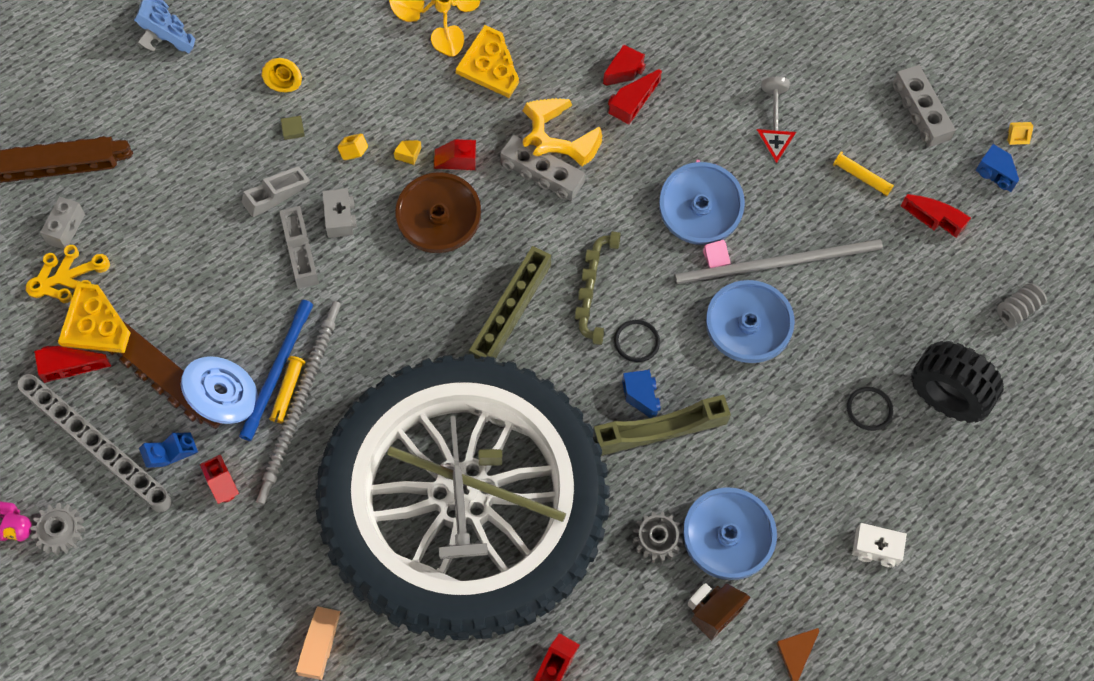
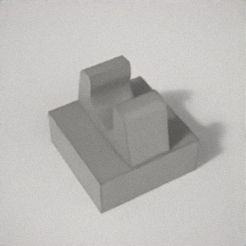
(145, 39)

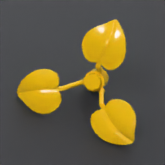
(445, 40)

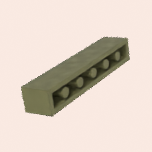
(512, 304)

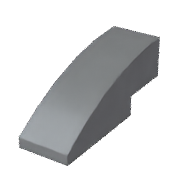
(274, 191)

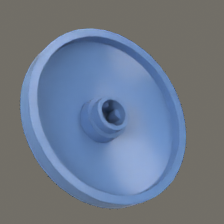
(701, 203)
(750, 321)
(729, 533)

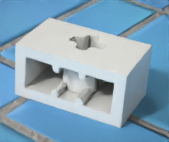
(890, 542)

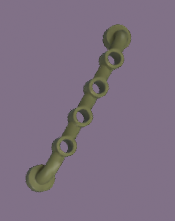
(586, 294)

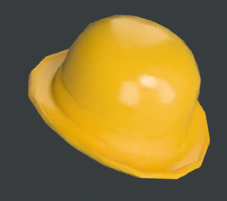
(281, 75)

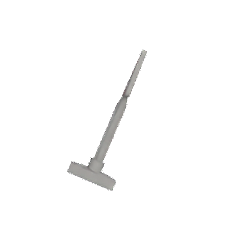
(463, 546)

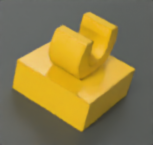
(1020, 133)

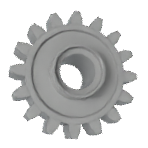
(49, 520)
(651, 547)

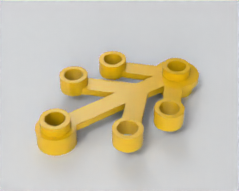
(63, 275)

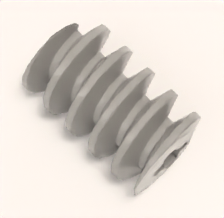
(1021, 304)

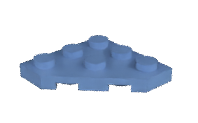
(156, 17)

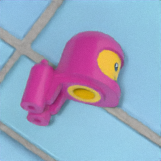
(13, 524)

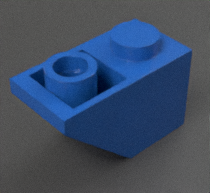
(999, 168)
(639, 392)

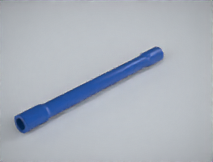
(252, 422)

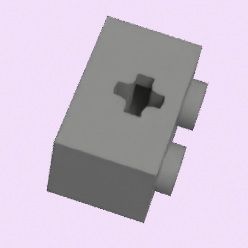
(335, 202)
(62, 223)

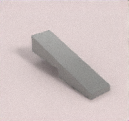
(299, 247)

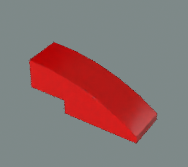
(936, 213)

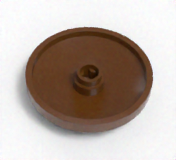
(438, 212)

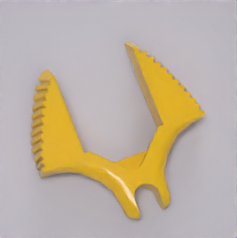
(544, 110)

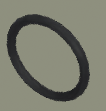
(633, 359)
(865, 427)

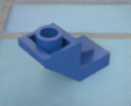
(173, 449)

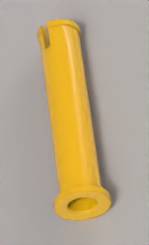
(863, 174)
(287, 388)

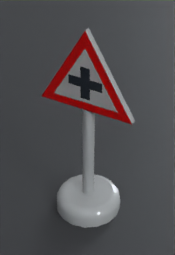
(775, 140)

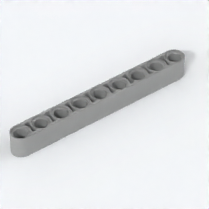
(87, 435)

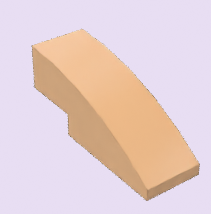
(318, 643)

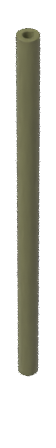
(477, 484)

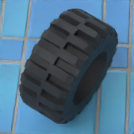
(957, 381)

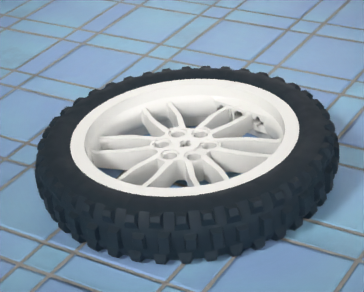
(414, 591)

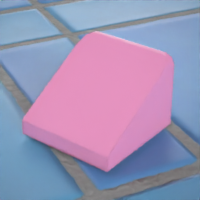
(716, 254)

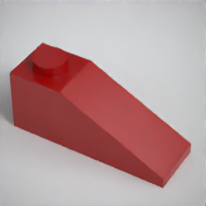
(633, 96)
(64, 362)

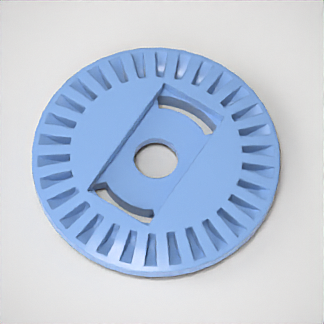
(199, 390)

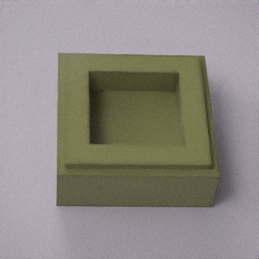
(292, 127)
(490, 457)

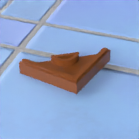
(796, 651)

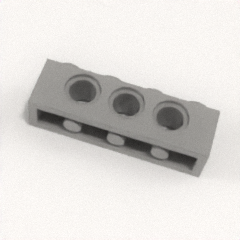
(931, 111)
(554, 168)

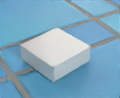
(699, 596)

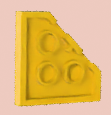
(490, 63)
(93, 322)

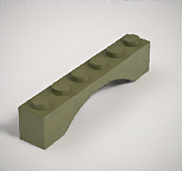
(630, 434)

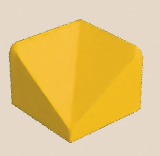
(352, 146)
(408, 151)

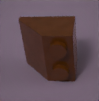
(719, 610)

